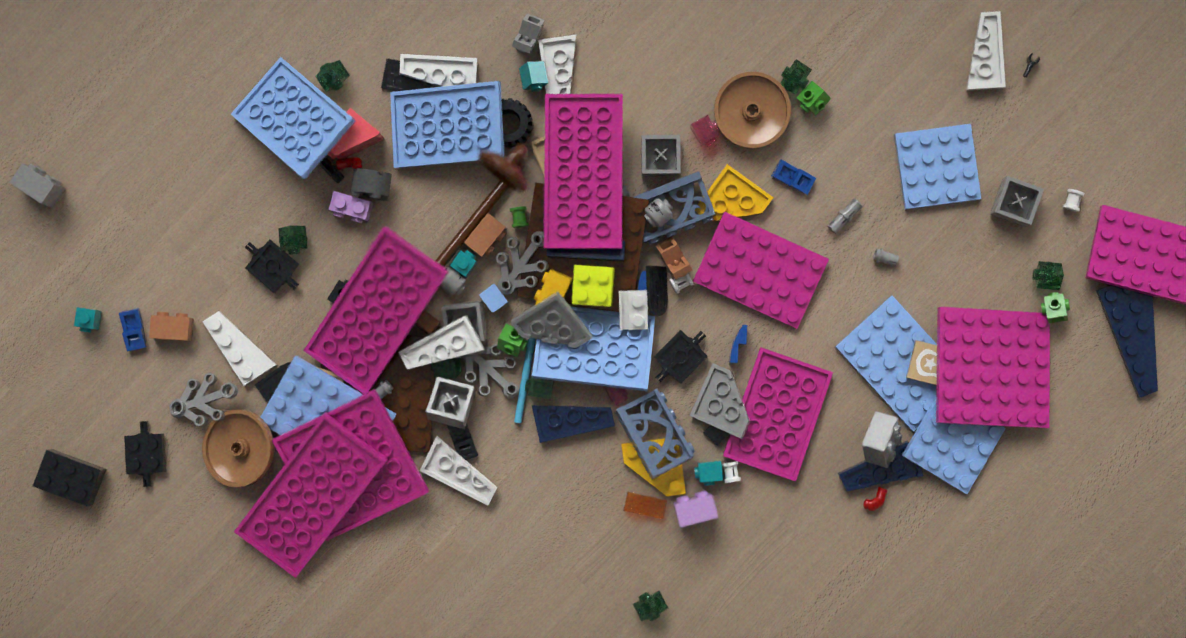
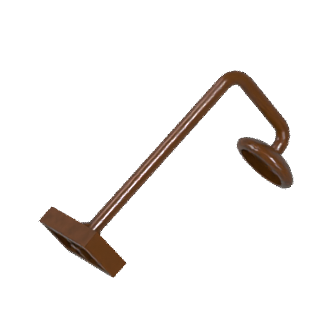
(509, 173)

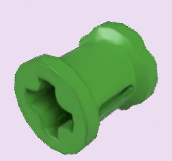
(519, 217)

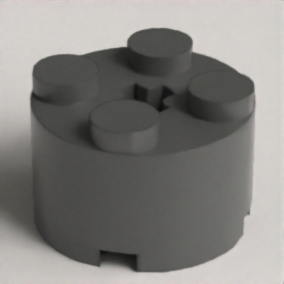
(370, 184)

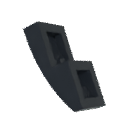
(463, 442)

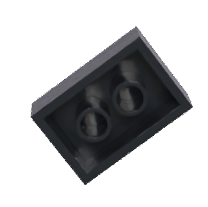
(69, 477)

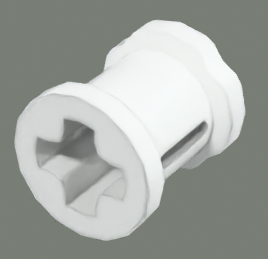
(1073, 200)
(681, 283)
(731, 472)

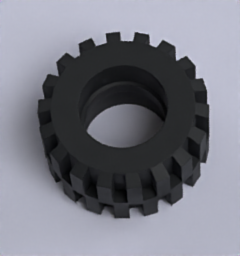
(524, 130)

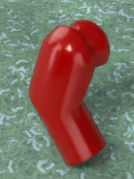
(354, 162)
(876, 502)

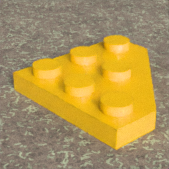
(735, 195)
(669, 483)

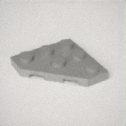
(552, 323)
(721, 403)

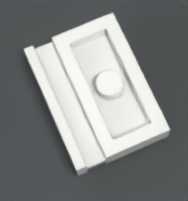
(633, 310)

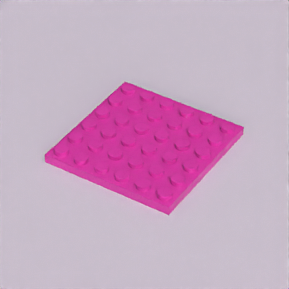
(993, 367)
(396, 480)

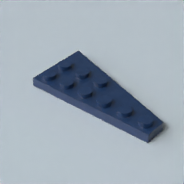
(1132, 325)

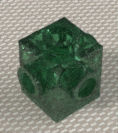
(332, 76)
(795, 77)
(292, 239)
(1048, 275)
(650, 606)

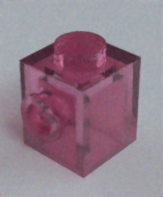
(705, 131)

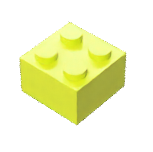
(593, 285)

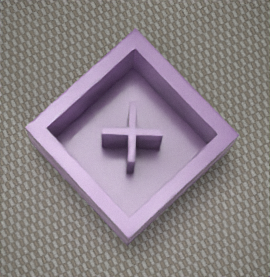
(695, 509)

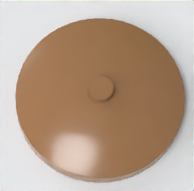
(752, 110)
(238, 448)

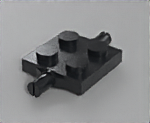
(272, 266)
(680, 356)
(145, 454)

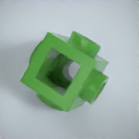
(813, 98)
(1055, 307)
(511, 341)

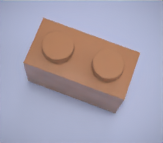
(486, 235)
(171, 328)

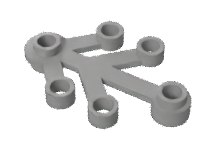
(519, 265)
(487, 367)
(201, 399)

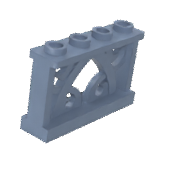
(685, 184)
(649, 459)

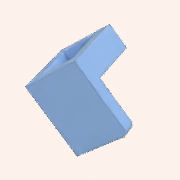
(493, 298)

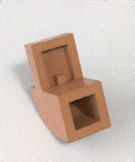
(673, 258)

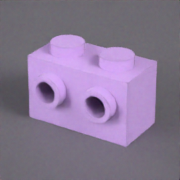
(350, 206)

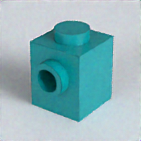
(533, 76)
(464, 263)
(87, 319)
(708, 472)

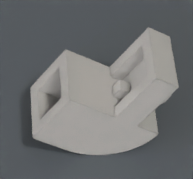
(528, 34)

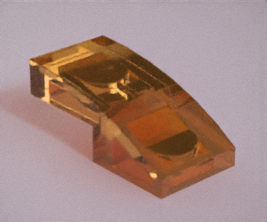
(645, 505)

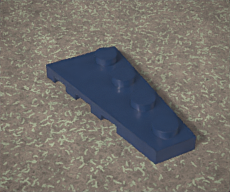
(589, 254)
(566, 421)
(868, 474)

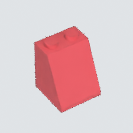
(358, 137)

